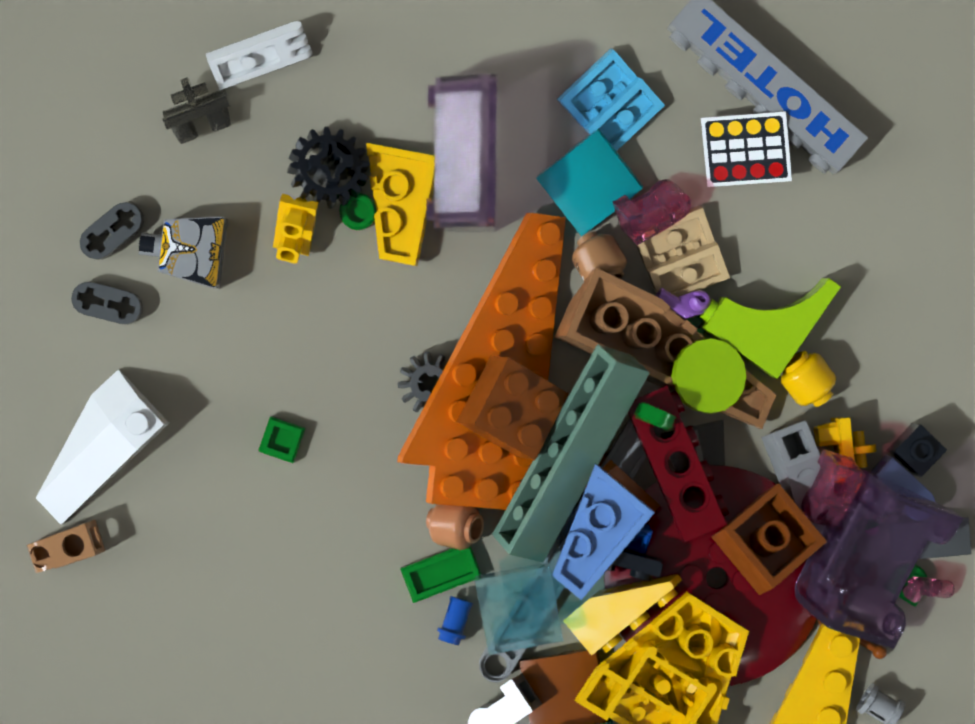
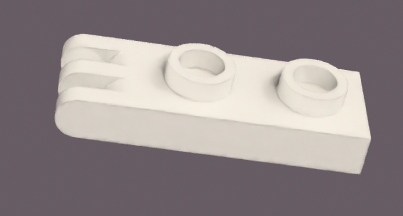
(259, 54)

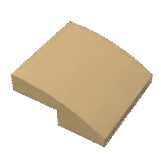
(684, 256)

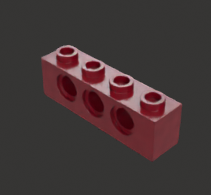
(689, 521)

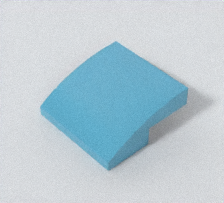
(611, 99)

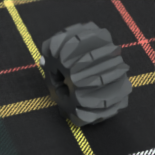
(431, 370)

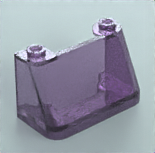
(869, 558)

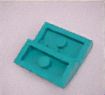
(589, 181)

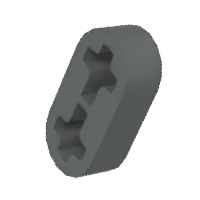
(117, 238)
(109, 294)

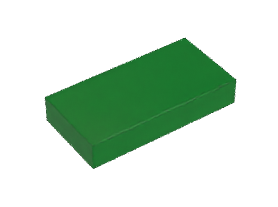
(440, 573)

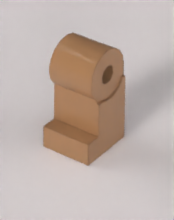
(66, 547)

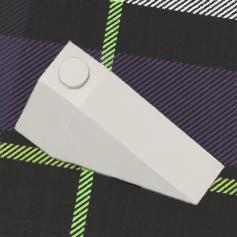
(104, 439)

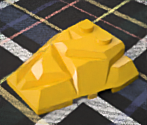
(670, 669)

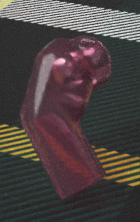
(927, 586)

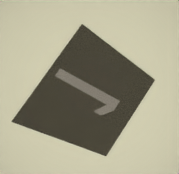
(711, 445)

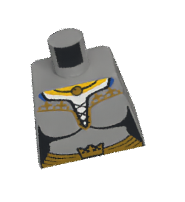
(189, 249)

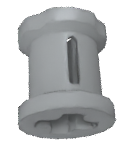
(880, 706)

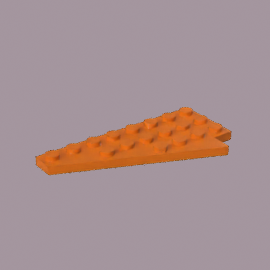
(511, 322)

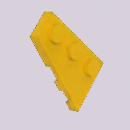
(400, 192)
(823, 683)

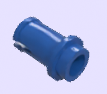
(455, 621)

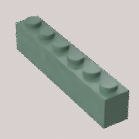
(570, 453)

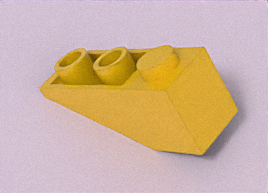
(613, 609)

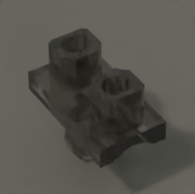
(181, 117)

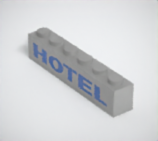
(766, 83)

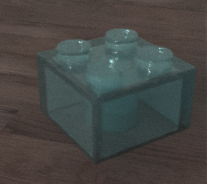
(518, 608)

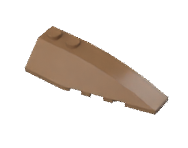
(644, 326)

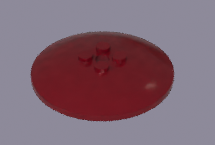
(773, 619)

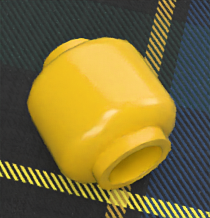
(808, 379)

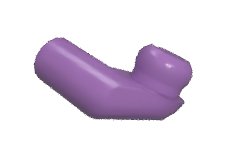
(687, 305)

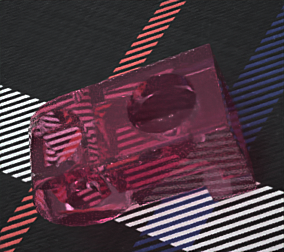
(652, 211)
(832, 489)

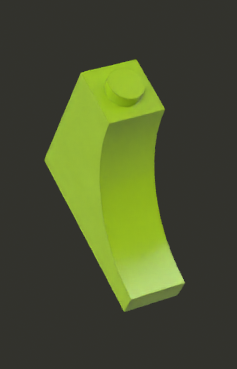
(771, 335)

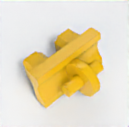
(294, 228)
(839, 434)

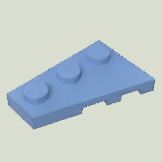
(600, 531)

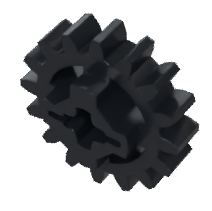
(317, 178)

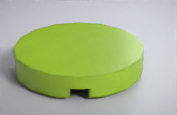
(709, 375)

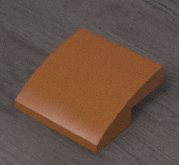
(557, 684)

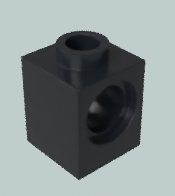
(917, 449)

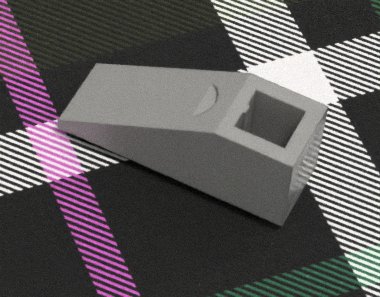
(794, 460)

